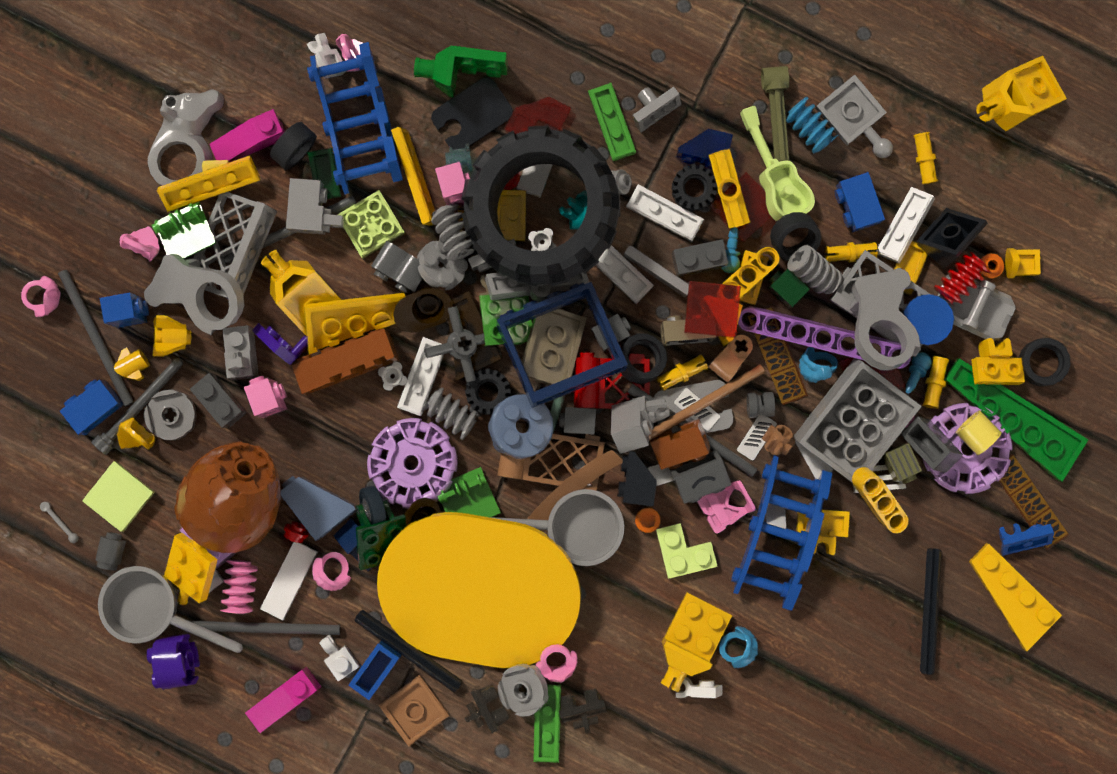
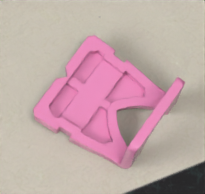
(718, 508)

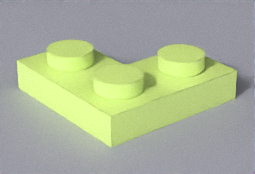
(682, 559)

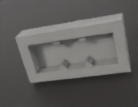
(655, 107)

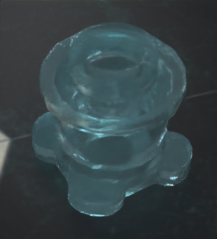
(460, 155)

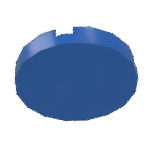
(930, 317)

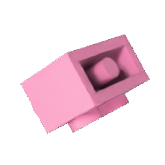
(452, 183)
(265, 396)

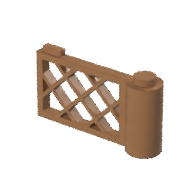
(519, 468)

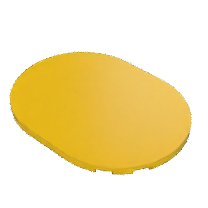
(478, 589)

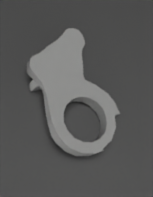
(878, 305)

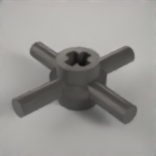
(463, 353)

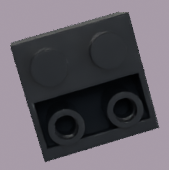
(638, 483)

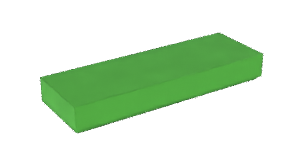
(611, 122)
(548, 727)

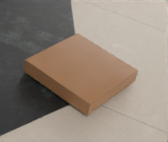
(414, 710)

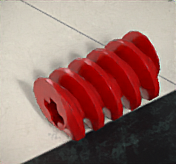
(962, 279)

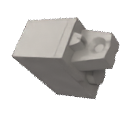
(305, 208)
(240, 353)
(634, 422)

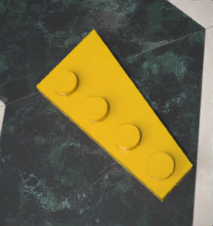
(341, 319)
(1020, 603)

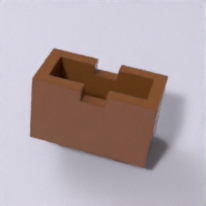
(681, 446)

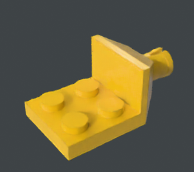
(1020, 94)
(294, 285)
(692, 639)

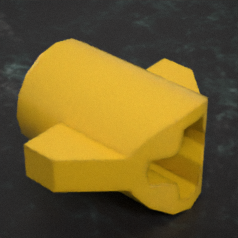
(131, 364)

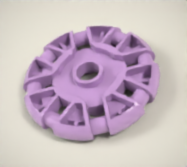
(411, 446)
(973, 463)

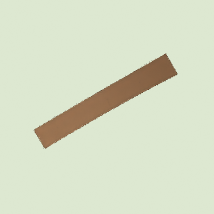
(577, 482)

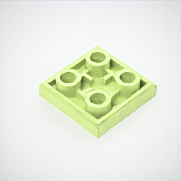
(371, 224)
(118, 496)

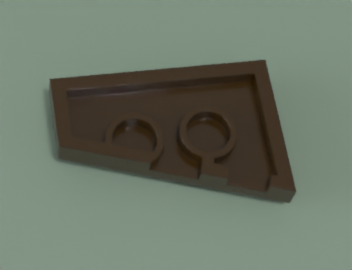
(472, 321)

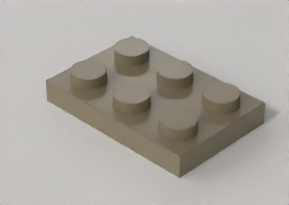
(553, 346)

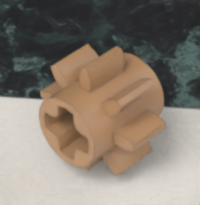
(778, 440)

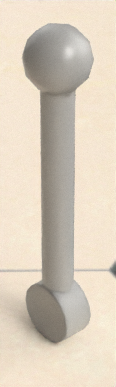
(46, 507)

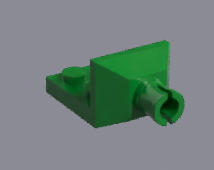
(445, 66)

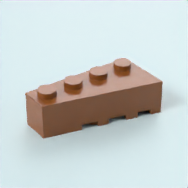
(345, 362)

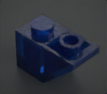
(702, 145)

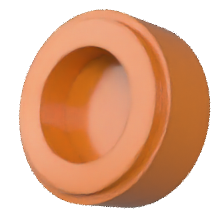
(647, 520)

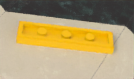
(414, 174)
(208, 183)

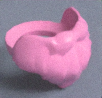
(349, 48)
(142, 241)
(50, 298)
(322, 579)
(561, 672)

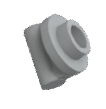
(623, 181)

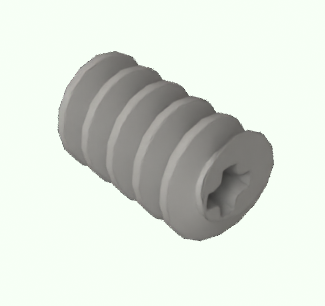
(451, 232)
(814, 270)
(451, 413)

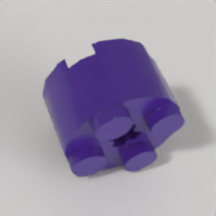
(173, 662)

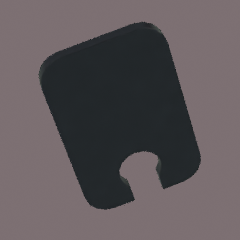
(478, 111)

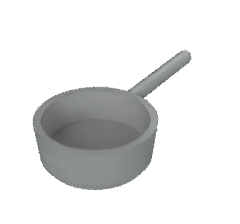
(584, 525)
(142, 603)

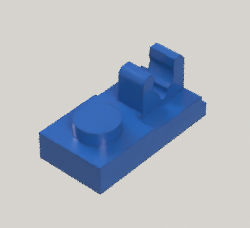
(1019, 541)

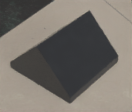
(950, 235)

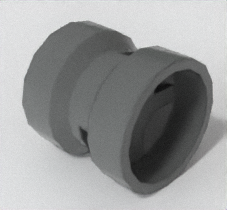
(760, 404)

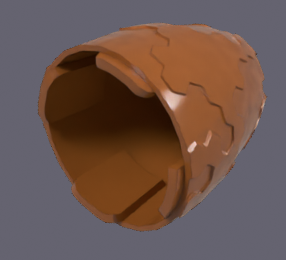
(227, 508)

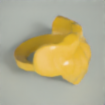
(132, 434)

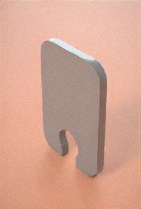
(700, 390)

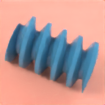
(810, 125)

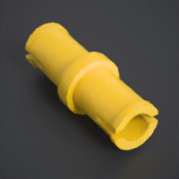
(925, 158)
(849, 252)
(682, 372)
(935, 382)

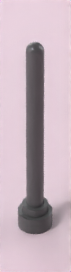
(106, 440)

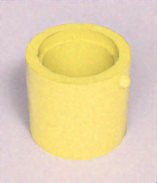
(978, 433)

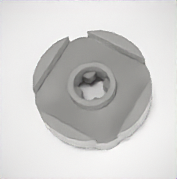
(445, 277)
(182, 423)
(536, 689)

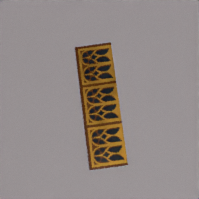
(780, 363)
(1030, 501)

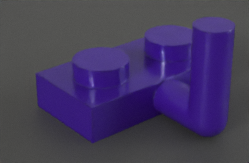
(279, 345)

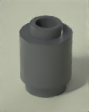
(110, 551)

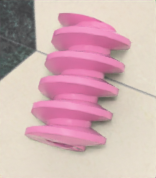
(239, 587)

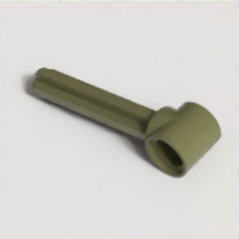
(776, 81)

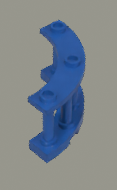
(377, 116)
(806, 539)

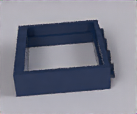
(553, 302)

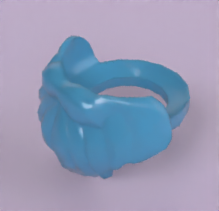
(814, 372)
(750, 651)

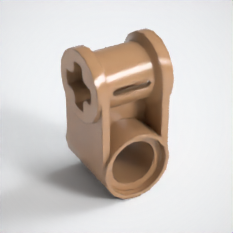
(728, 360)

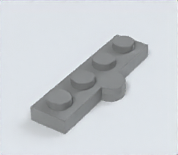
(504, 287)

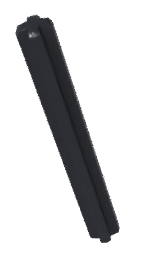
(930, 611)
(408, 651)

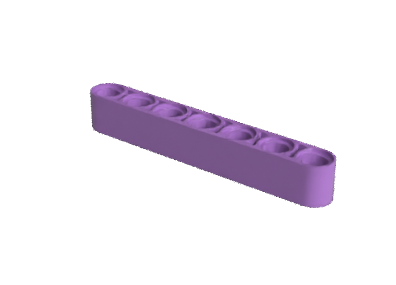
(810, 338)

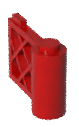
(594, 395)

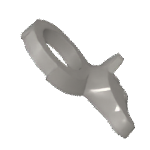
(182, 124)
(185, 283)

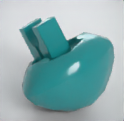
(577, 211)

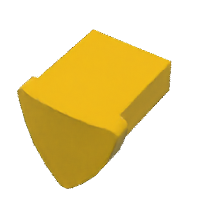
(1022, 262)

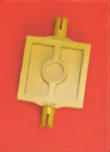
(190, 569)

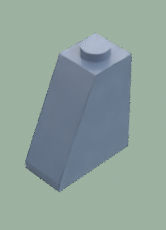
(315, 506)

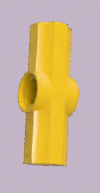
(724, 172)

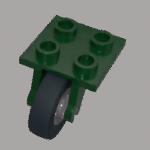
(376, 528)

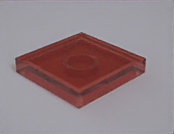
(755, 204)
(712, 309)

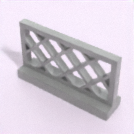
(245, 251)
(844, 300)

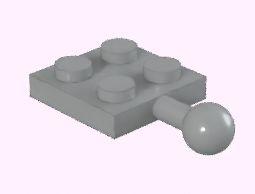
(853, 112)

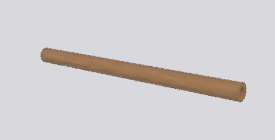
(706, 401)

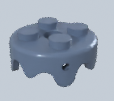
(508, 439)

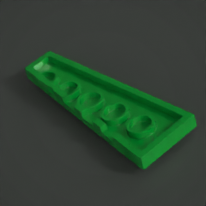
(1033, 430)

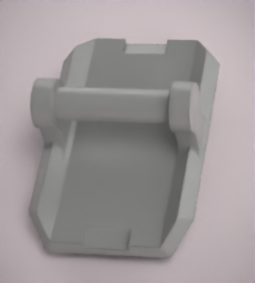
(983, 311)

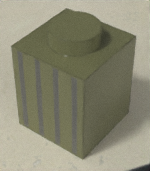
(902, 463)

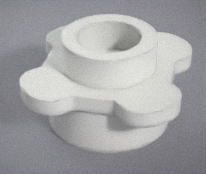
(536, 237)
(395, 369)

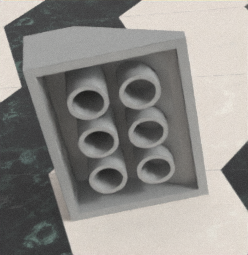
(856, 420)

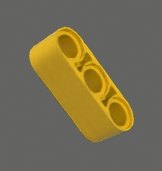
(756, 267)
(873, 493)

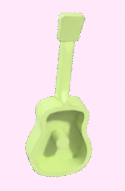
(780, 180)

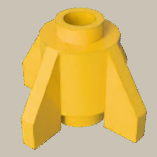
(169, 336)

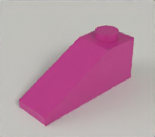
(249, 137)
(283, 699)

